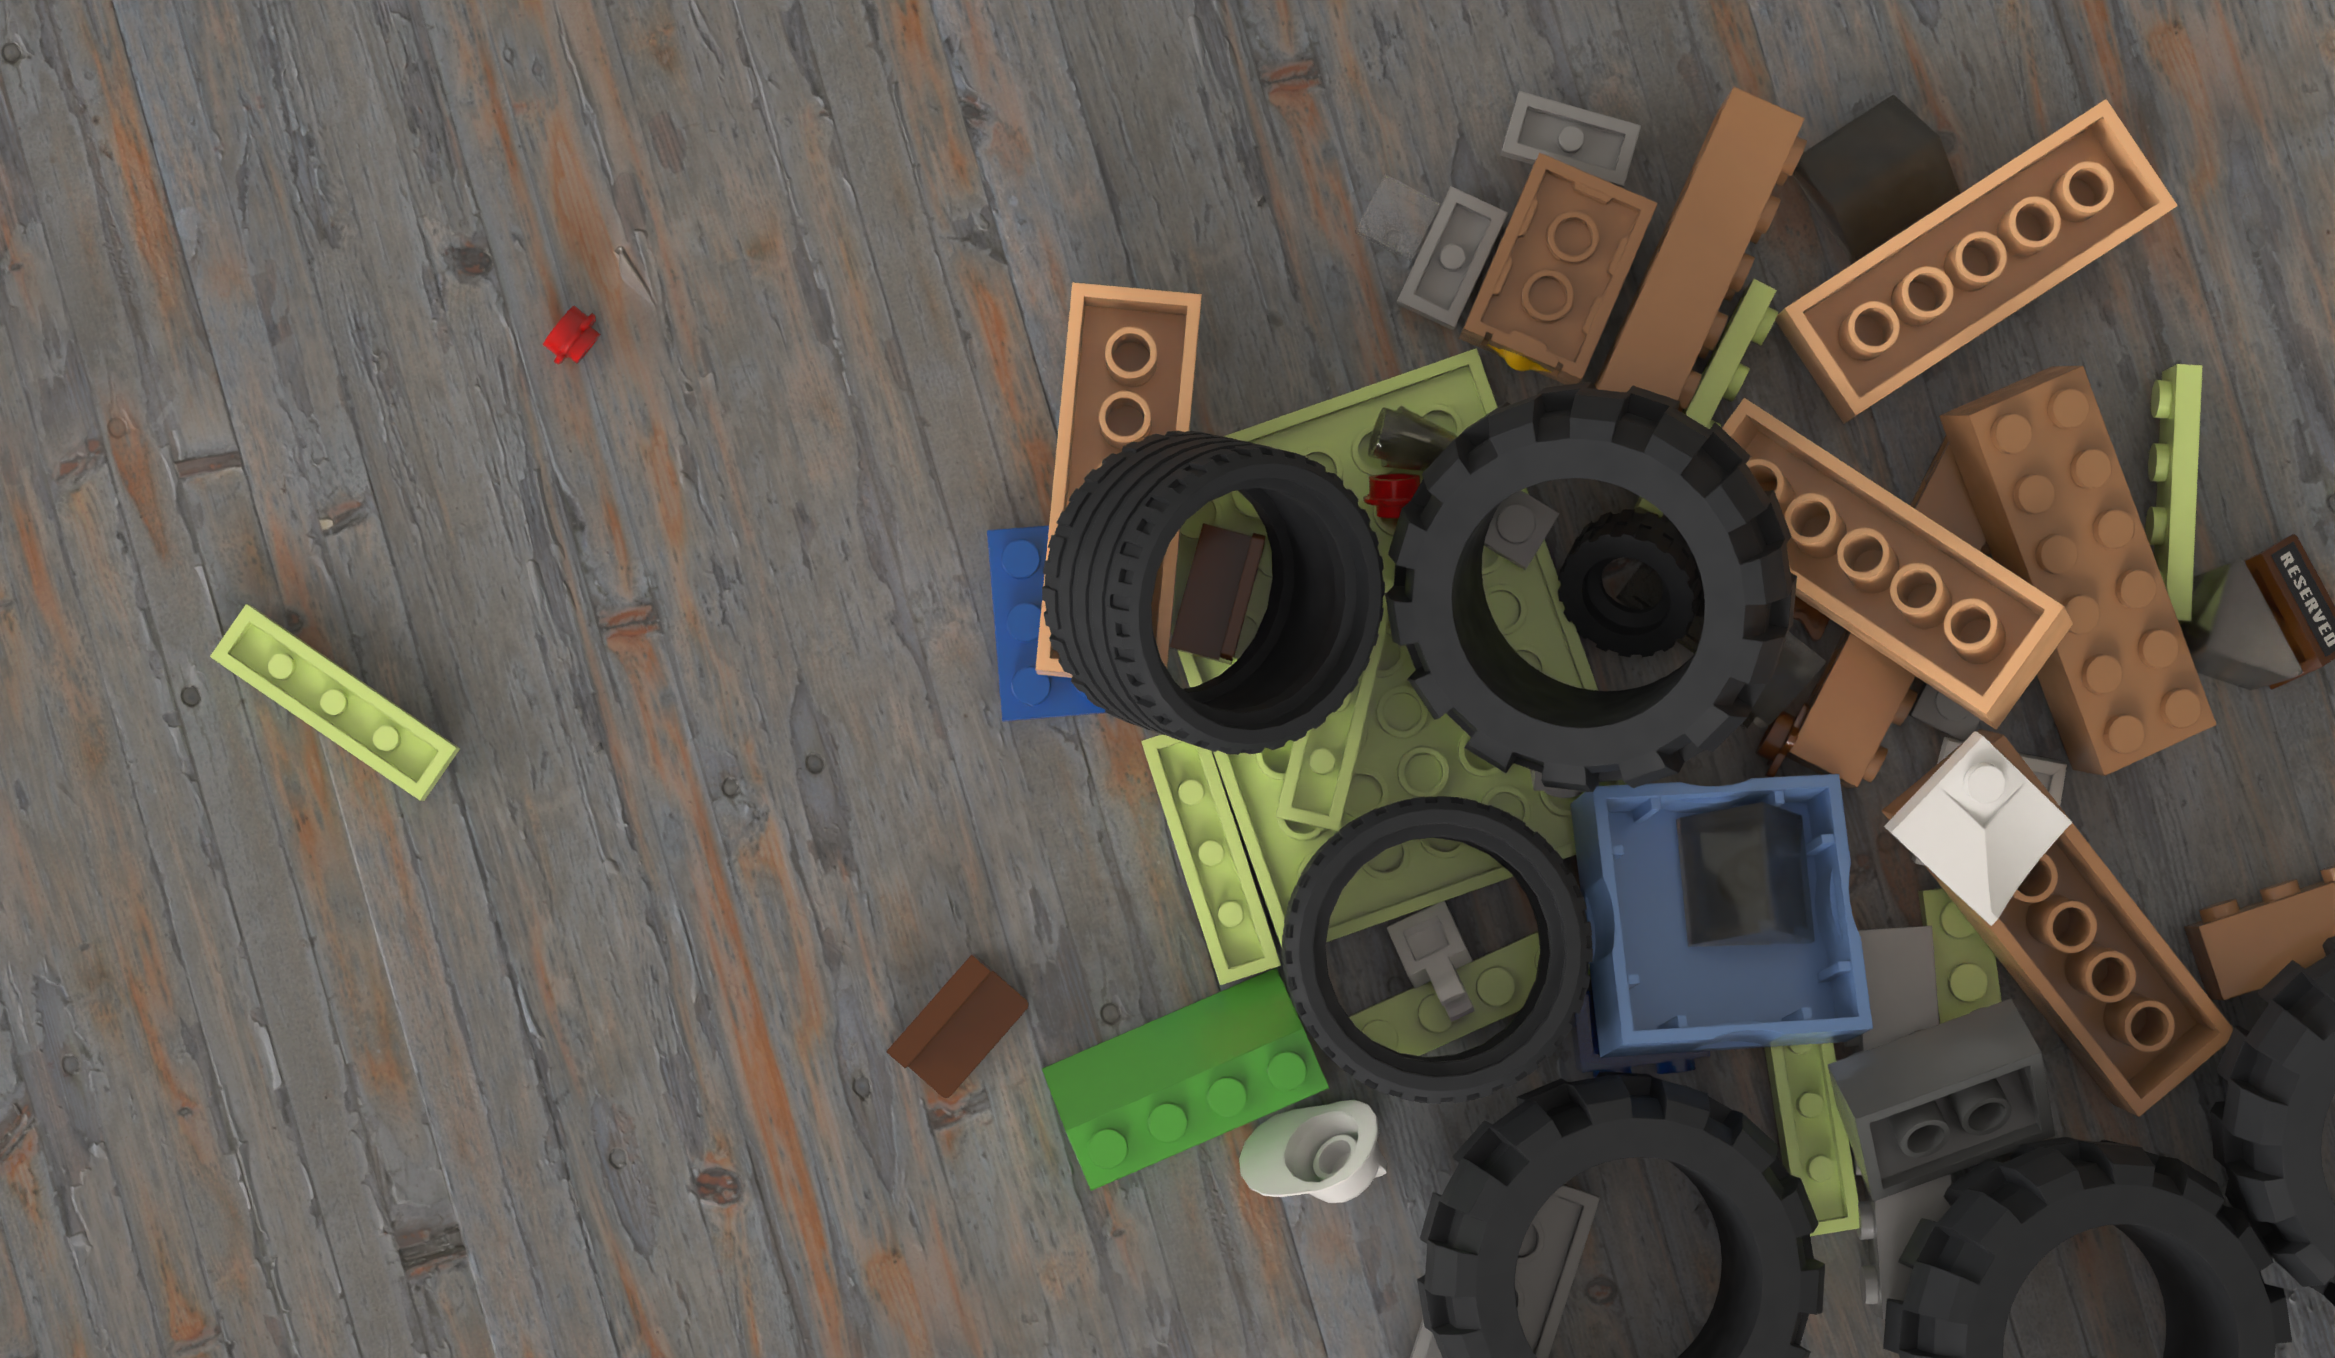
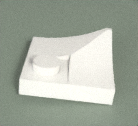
(1979, 826)

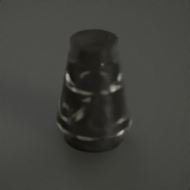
(1407, 440)

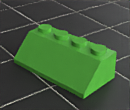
(1184, 1078)

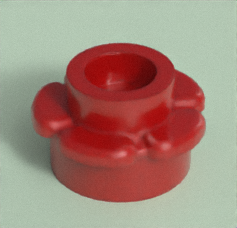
(572, 336)
(1391, 492)

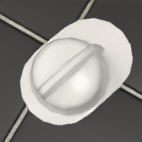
(1315, 1152)

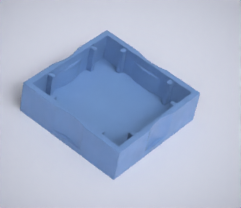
(1678, 998)

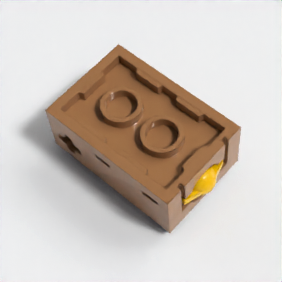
(1558, 271)

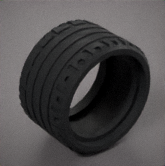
(1319, 605)
(1560, 973)

